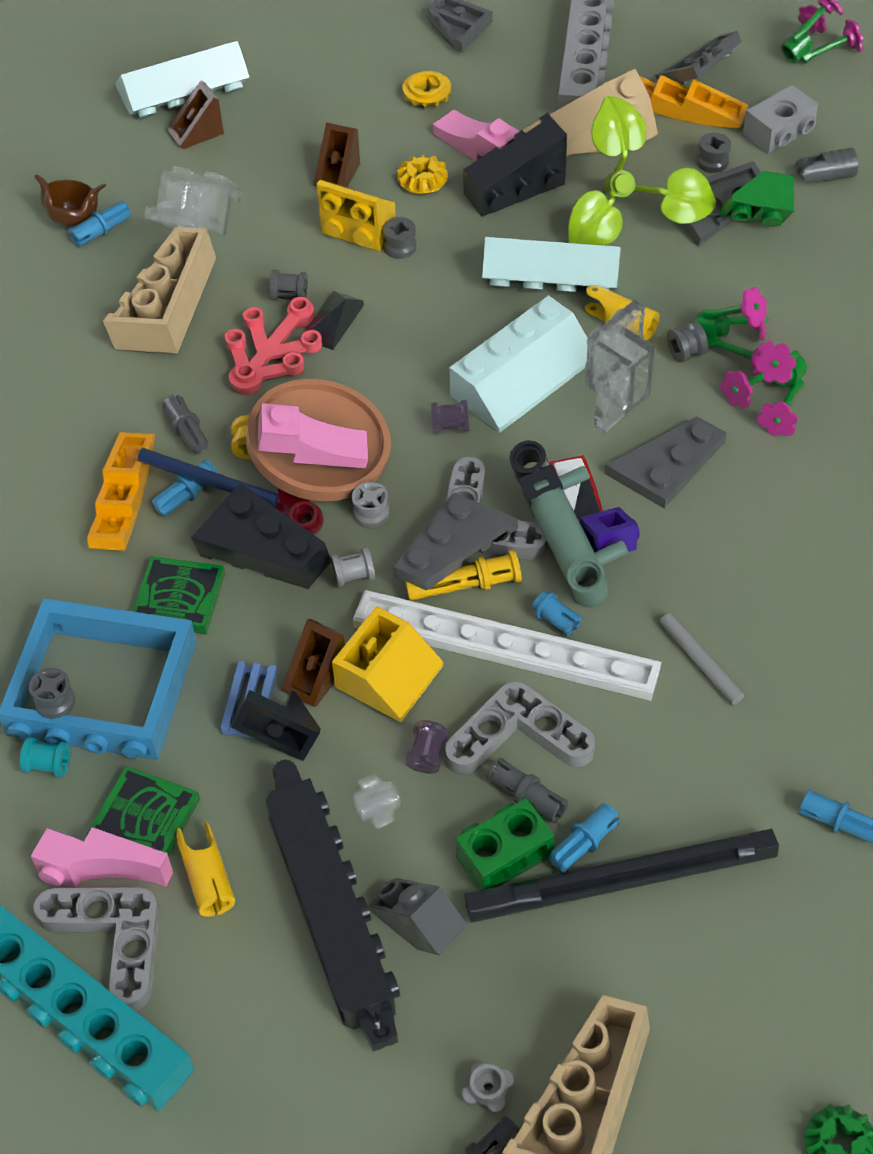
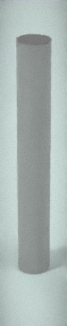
(702, 659)

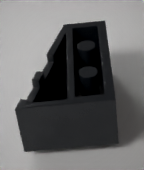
(519, 170)
(261, 538)

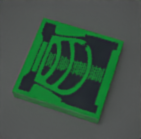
(181, 590)
(146, 810)

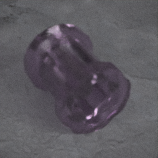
(450, 416)
(426, 746)

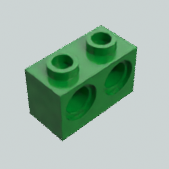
(511, 853)

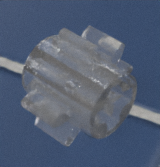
(376, 801)

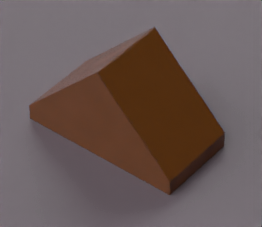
(198, 118)
(338, 155)
(311, 665)

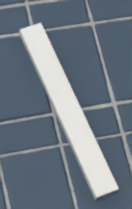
(520, 647)

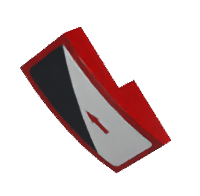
(584, 495)

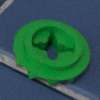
(822, 1129)

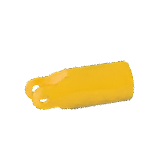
(612, 302)
(207, 875)

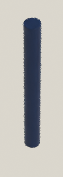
(201, 475)

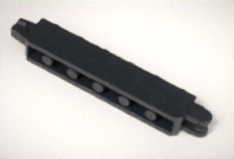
(330, 907)

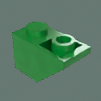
(763, 200)

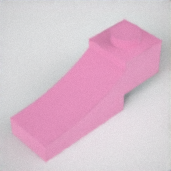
(473, 136)
(311, 441)
(101, 855)

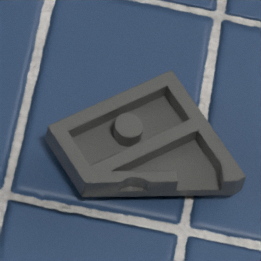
(459, 21)

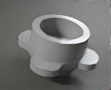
(488, 1074)

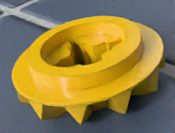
(417, 83)
(423, 182)

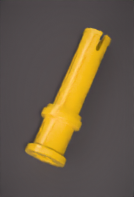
(481, 573)

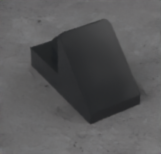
(277, 725)

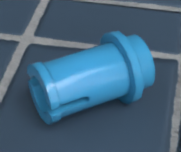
(556, 613)

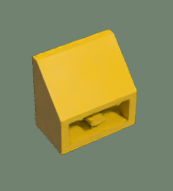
(353, 215)
(386, 664)

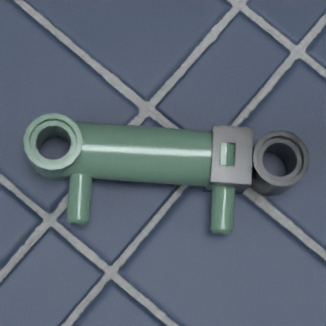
(559, 523)

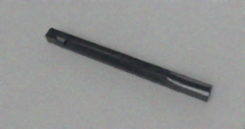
(620, 875)

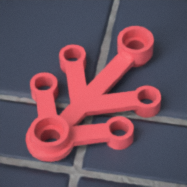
(248, 376)

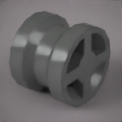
(713, 152)
(399, 237)
(687, 341)
(52, 682)

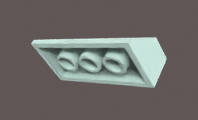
(176, 79)
(550, 263)
(520, 364)

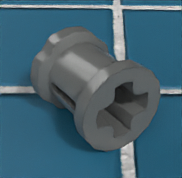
(288, 285)

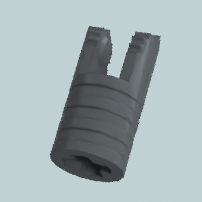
(828, 165)

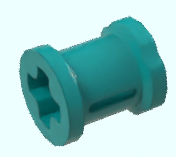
(45, 757)

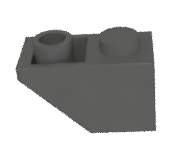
(418, 914)

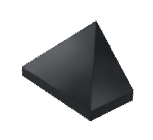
(335, 318)

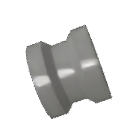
(376, 498)

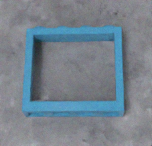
(109, 626)

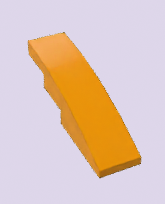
(695, 103)
(121, 492)

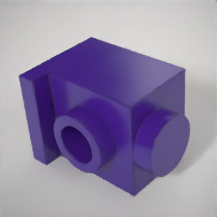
(610, 527)

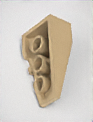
(578, 116)

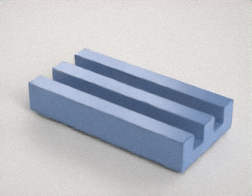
(243, 671)

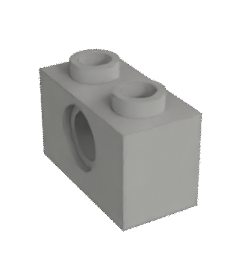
(780, 119)

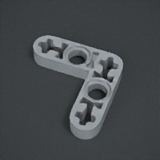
(475, 493)
(513, 718)
(126, 929)

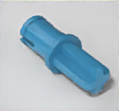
(99, 223)
(180, 492)
(837, 815)
(584, 837)

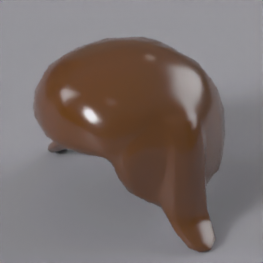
(68, 200)

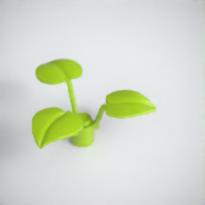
(613, 132)

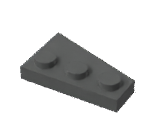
(702, 59)
(723, 187)
(667, 462)
(450, 538)

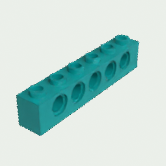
(149, 1082)

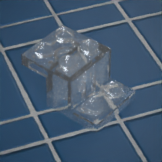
(194, 201)
(619, 365)

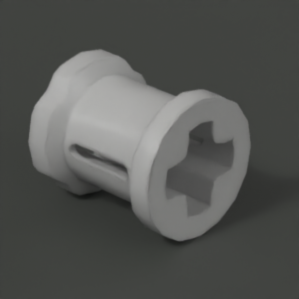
(352, 567)

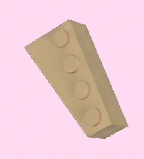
(166, 295)
(591, 1087)

